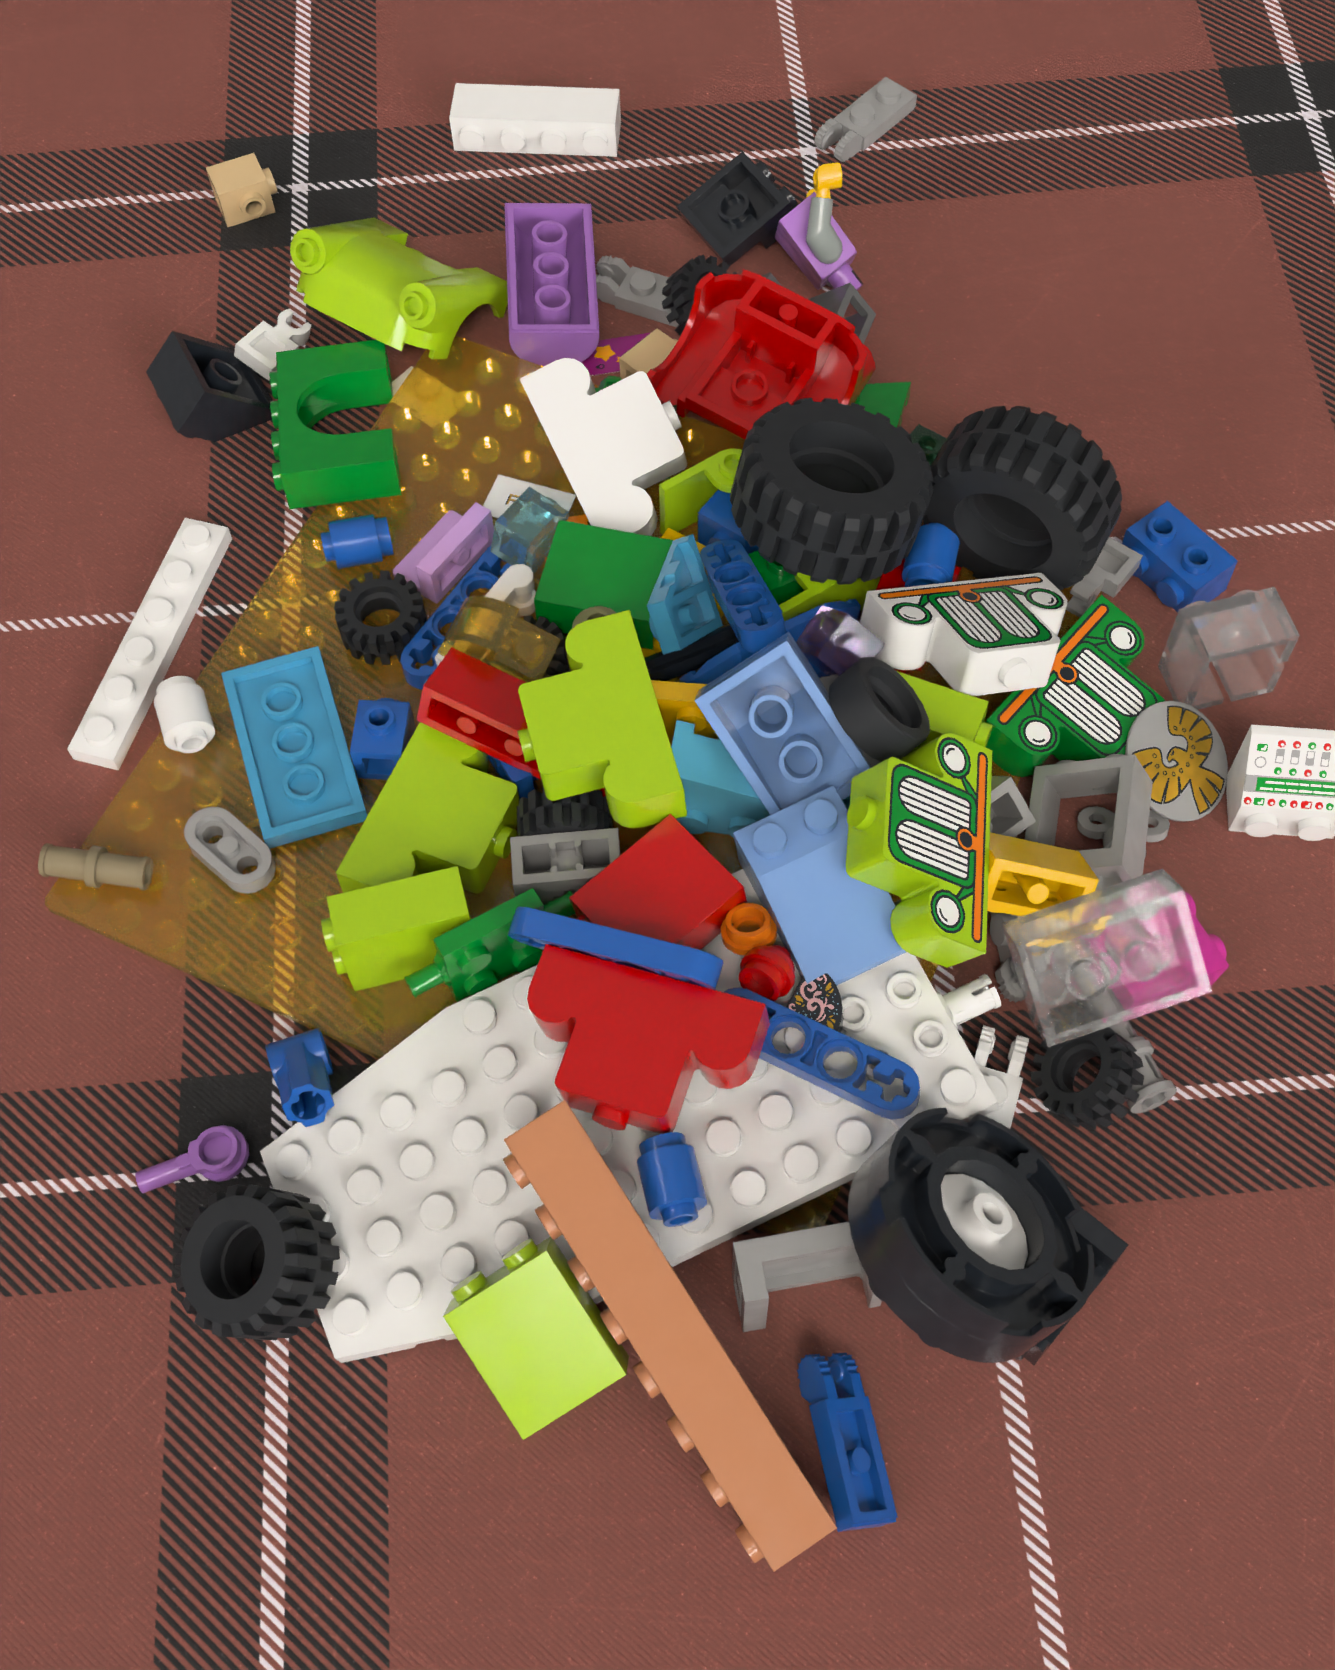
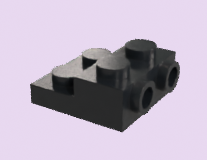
(737, 208)

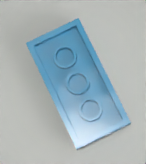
(293, 747)

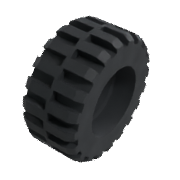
(830, 490)
(1024, 495)

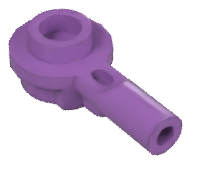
(215, 1154)

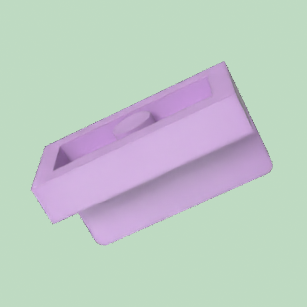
(448, 551)

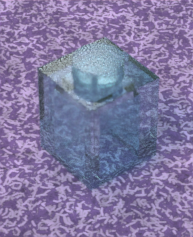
(527, 529)

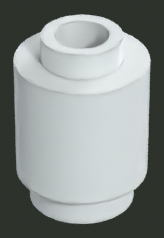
(183, 714)

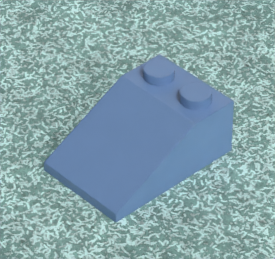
(781, 726)
(802, 881)

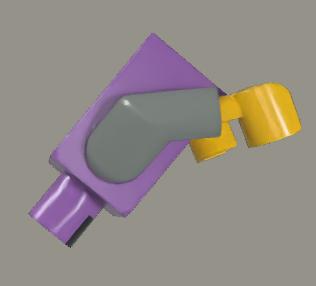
(815, 238)

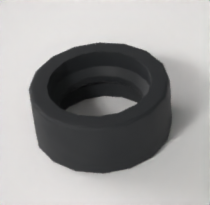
(879, 709)

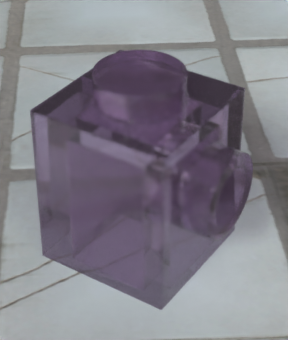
(836, 641)

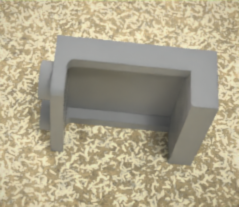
(792, 1262)

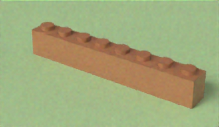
(670, 1336)

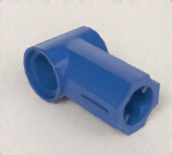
(301, 1074)

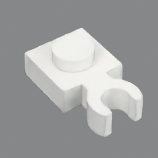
(261, 344)

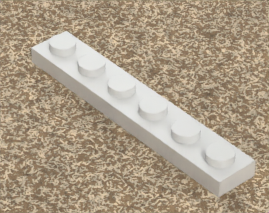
(150, 644)

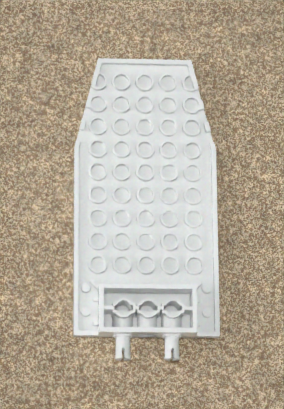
(419, 1142)

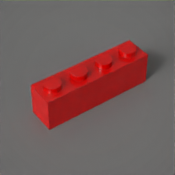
(477, 708)

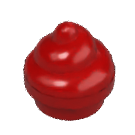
(767, 971)

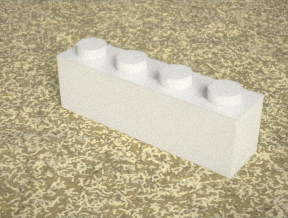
(535, 119)

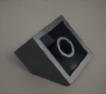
(207, 388)

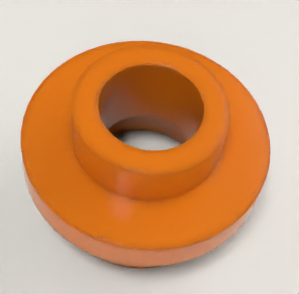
(748, 927)

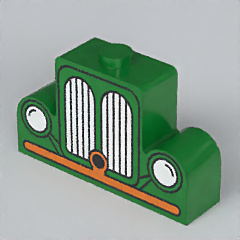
(1086, 700)

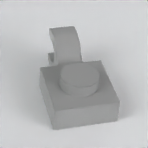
(1108, 575)

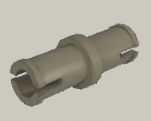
(95, 866)

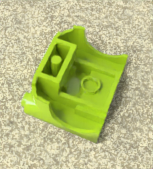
(389, 290)

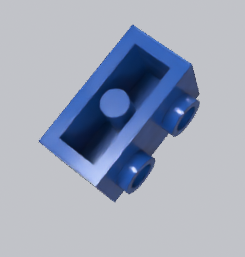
(1178, 558)

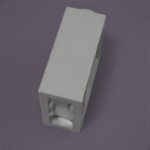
(1095, 777)

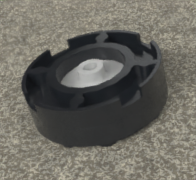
(969, 1236)

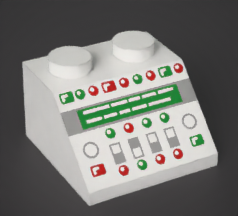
(1283, 783)

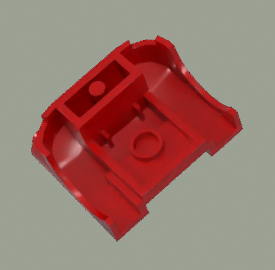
(756, 349)

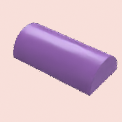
(551, 281)

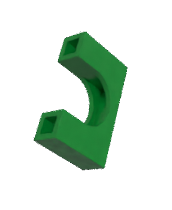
(323, 466)

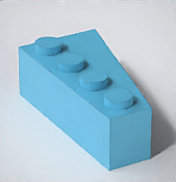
(713, 785)

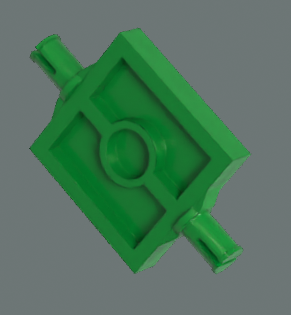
(481, 950)

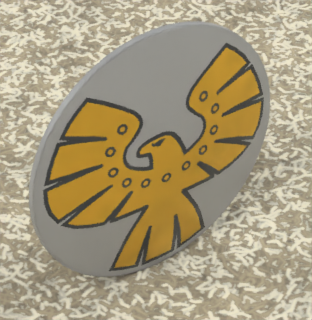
(1181, 758)

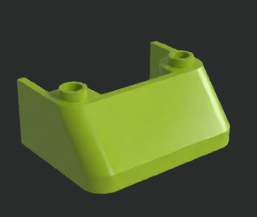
(690, 490)

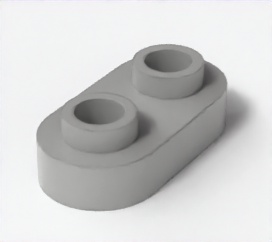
(232, 852)

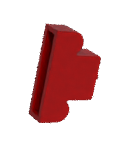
(640, 1037)

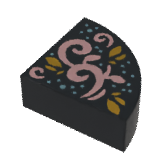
(819, 1001)

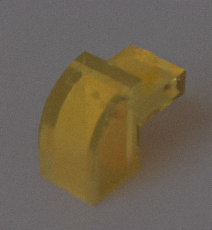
(500, 638)

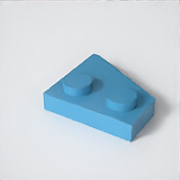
(682, 599)

